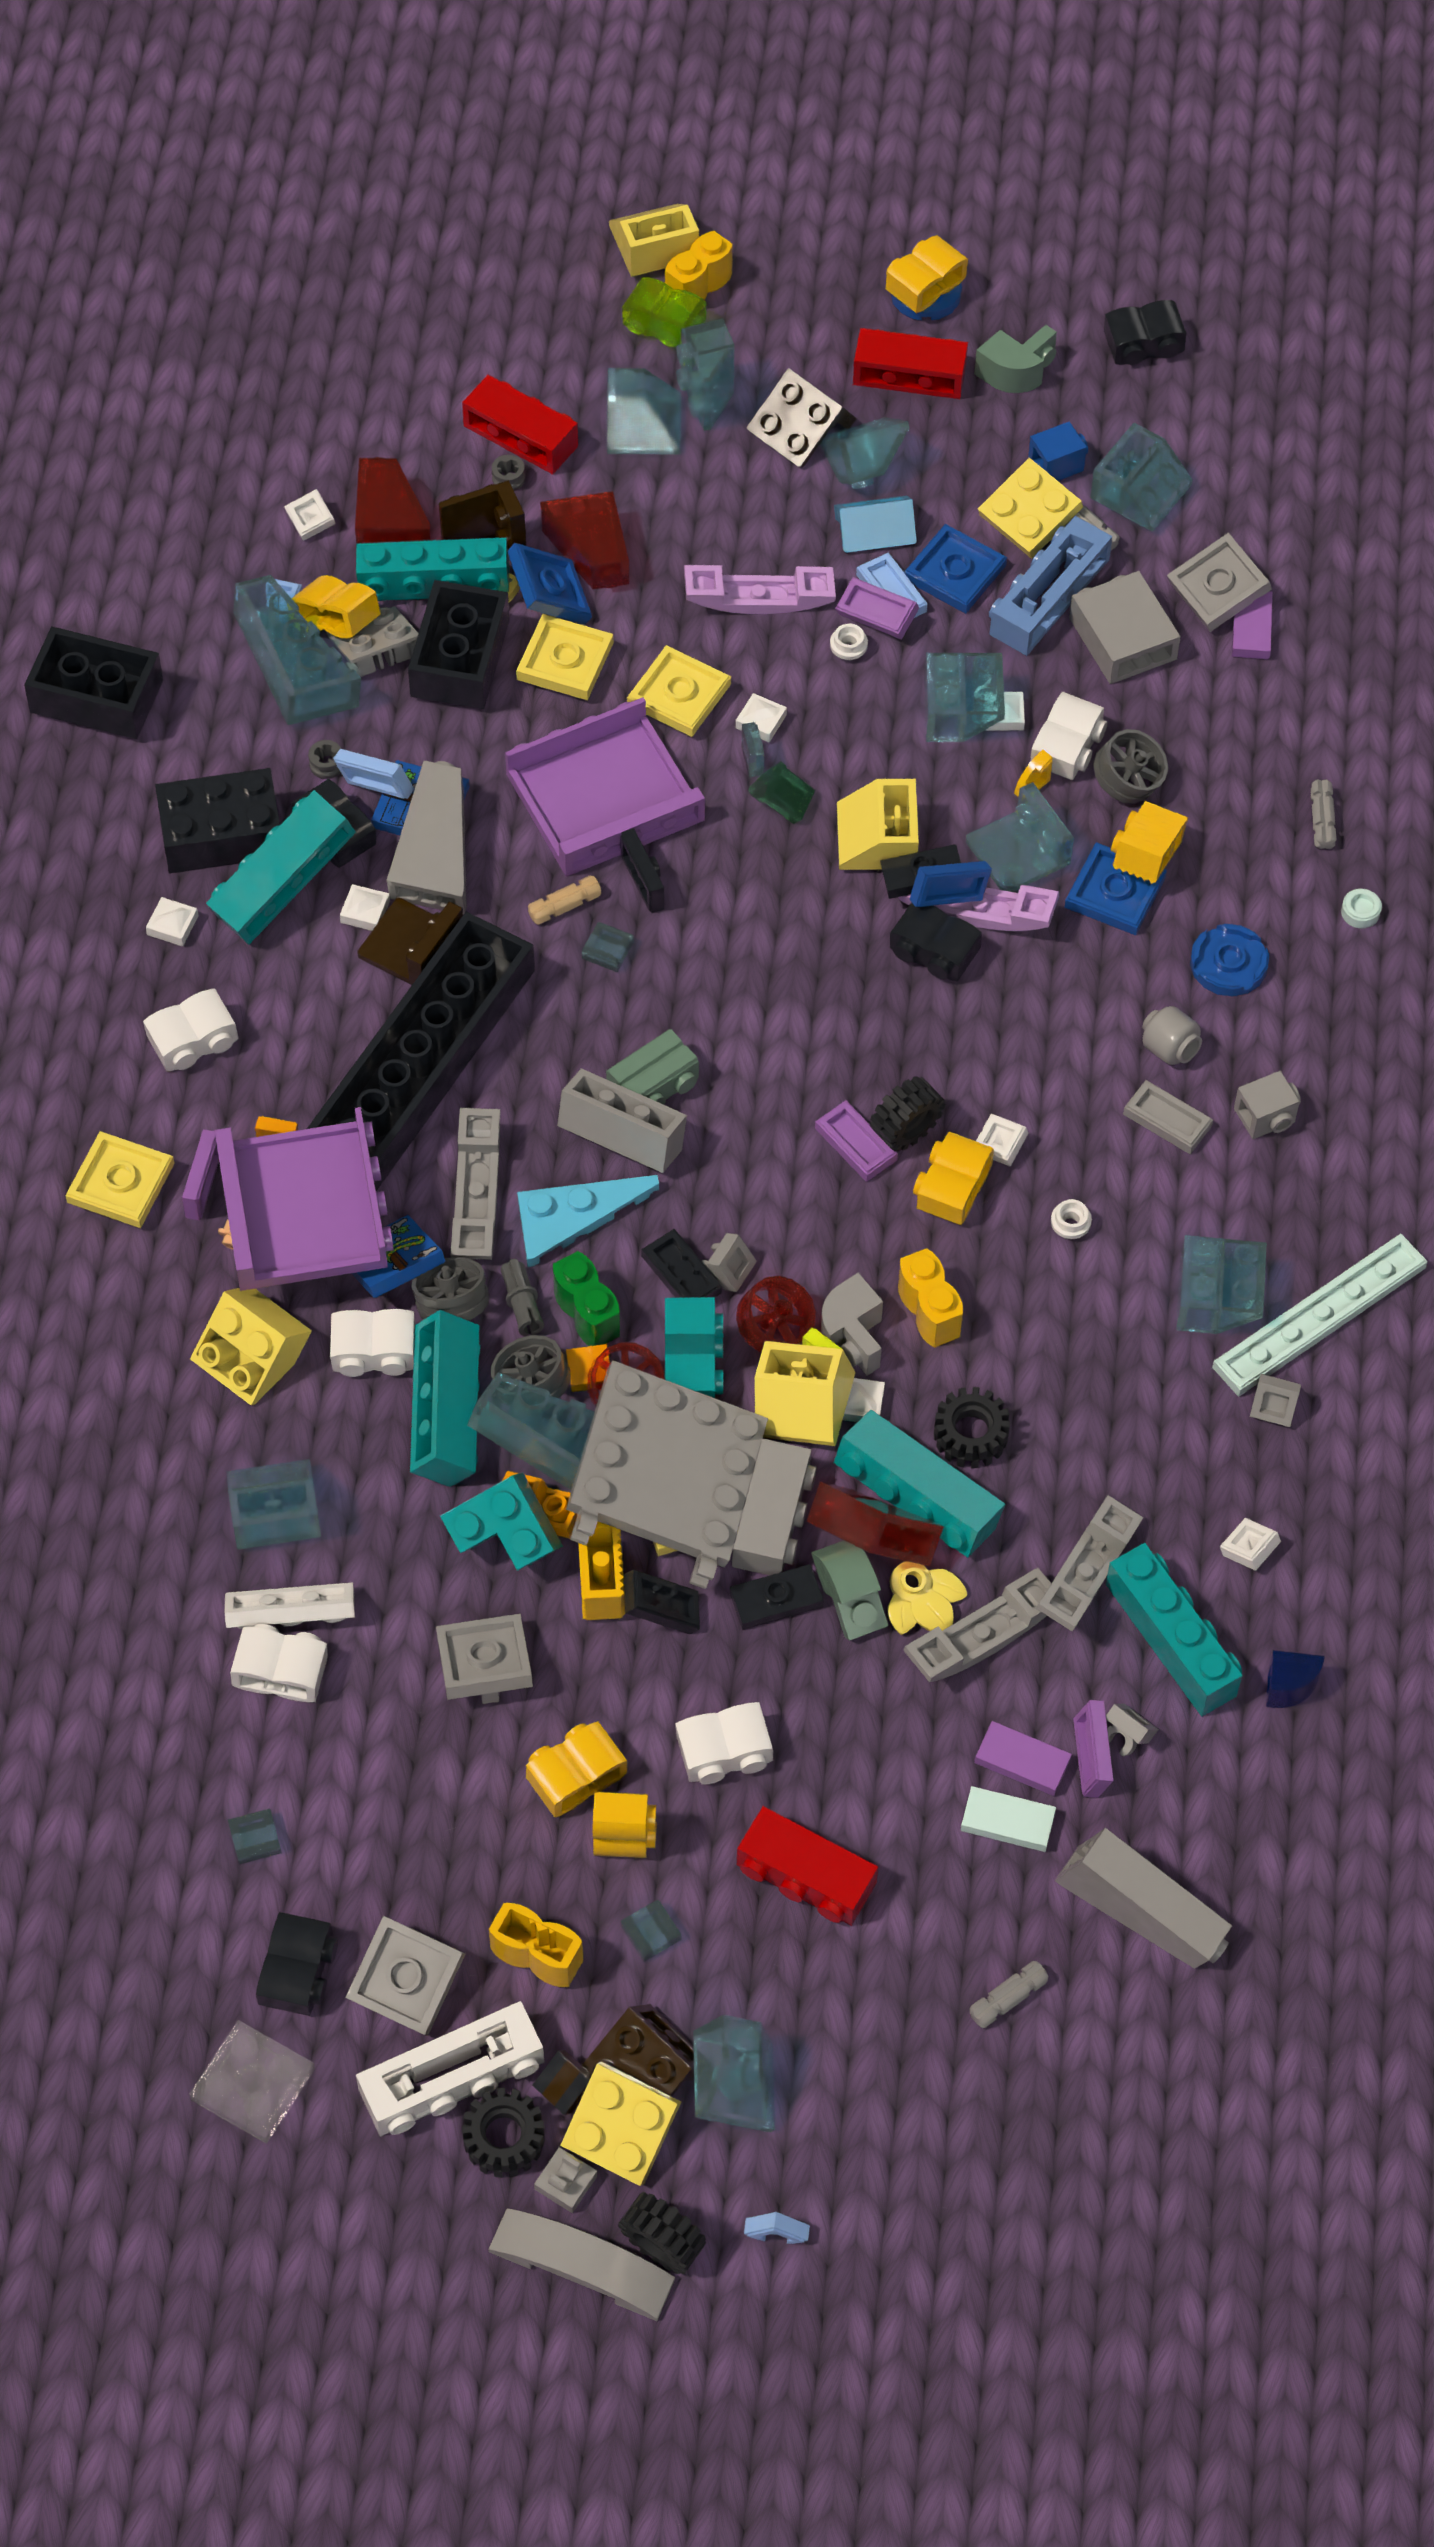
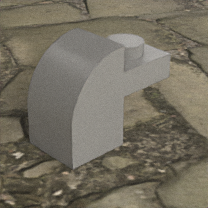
(846, 1318)

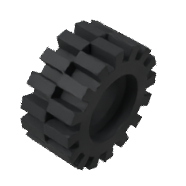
(907, 1113)
(971, 1448)
(503, 2106)
(662, 2233)

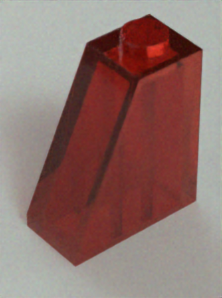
(387, 505)
(590, 535)
(874, 1524)

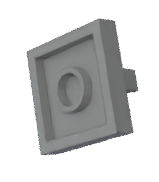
(1219, 582)
(484, 1657)
(405, 1975)

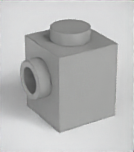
(1267, 1105)

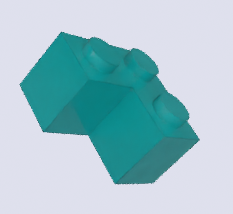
(693, 1343)
(512, 1514)

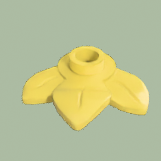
(925, 1604)

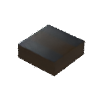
(563, 2082)

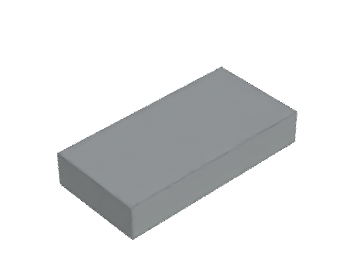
(1168, 1117)

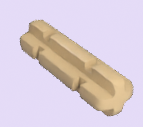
(564, 900)

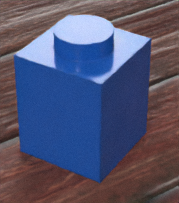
(1059, 451)

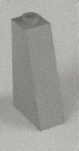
(431, 847)
(1144, 1899)

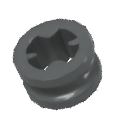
(506, 464)
(319, 750)

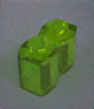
(662, 311)

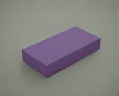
(877, 608)
(1253, 629)
(855, 1141)
(201, 1176)
(1093, 1749)
(1023, 1758)

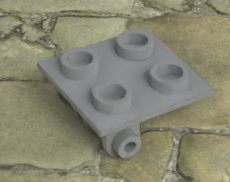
(381, 635)

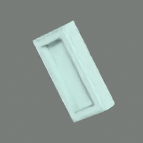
(1008, 1819)

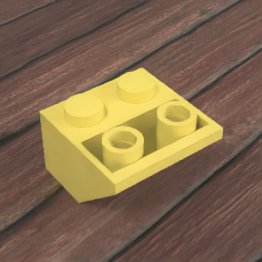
(654, 237)
(877, 824)
(249, 1343)
(802, 1392)

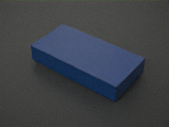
(950, 883)

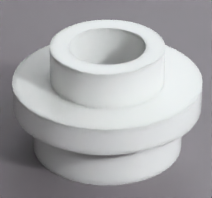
(849, 634)
(1071, 1210)

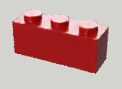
(910, 363)
(520, 424)
(806, 1866)

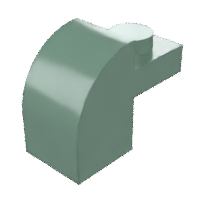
(1015, 366)
(853, 1585)

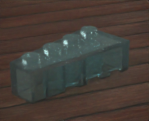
(294, 659)
(534, 1426)

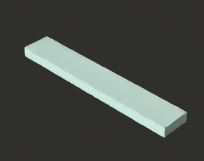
(1319, 1314)

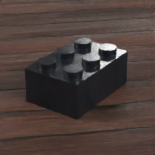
(459, 644)
(94, 682)
(216, 818)

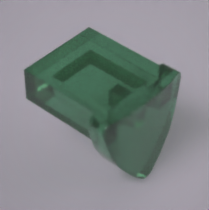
(783, 792)

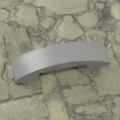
(476, 1183)
(1089, 1563)
(982, 1632)
(584, 2260)

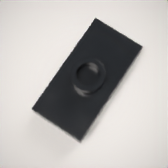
(643, 870)
(901, 871)
(680, 1267)
(776, 1596)
(661, 1602)

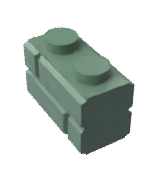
(658, 1068)

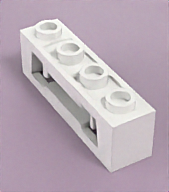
(512, 2050)

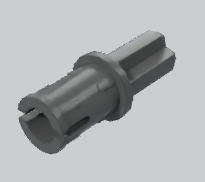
(522, 1297)

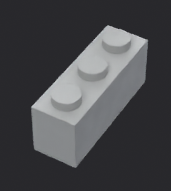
(622, 1120)
(773, 1508)

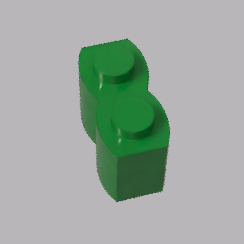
(586, 1299)

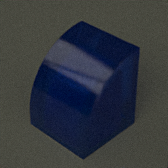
(1292, 1678)

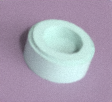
(1361, 908)

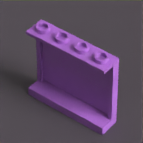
(600, 781)
(304, 1203)

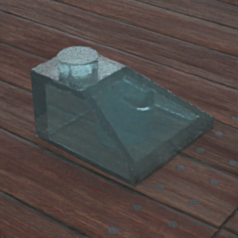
(642, 413)
(864, 450)
(734, 2073)

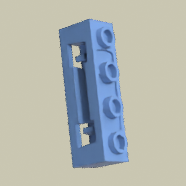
(1015, 616)

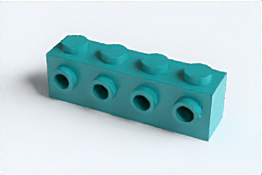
(411, 567)
(280, 866)
(444, 1398)
(919, 1482)
(1174, 1629)

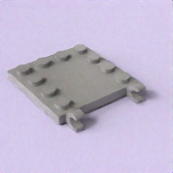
(666, 1467)

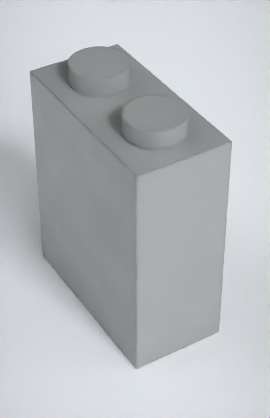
(1124, 627)

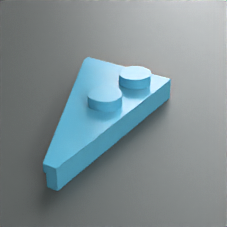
(563, 1213)

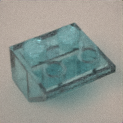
(706, 369)
(1140, 478)
(962, 695)
(1220, 1284)
(273, 1504)

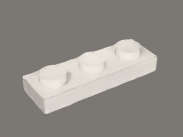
(290, 1605)

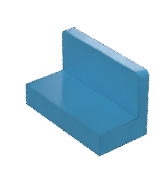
(876, 523)

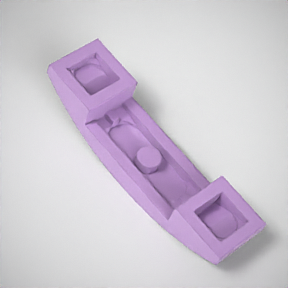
(759, 593)
(1005, 910)

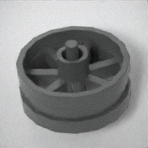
(1115, 776)
(452, 1287)
(525, 1361)

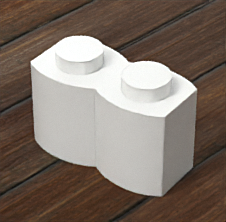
(1070, 734)
(191, 1030)
(372, 1341)
(279, 1663)
(724, 1743)

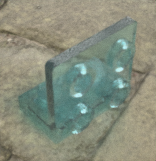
(1024, 842)

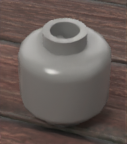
(1171, 1035)

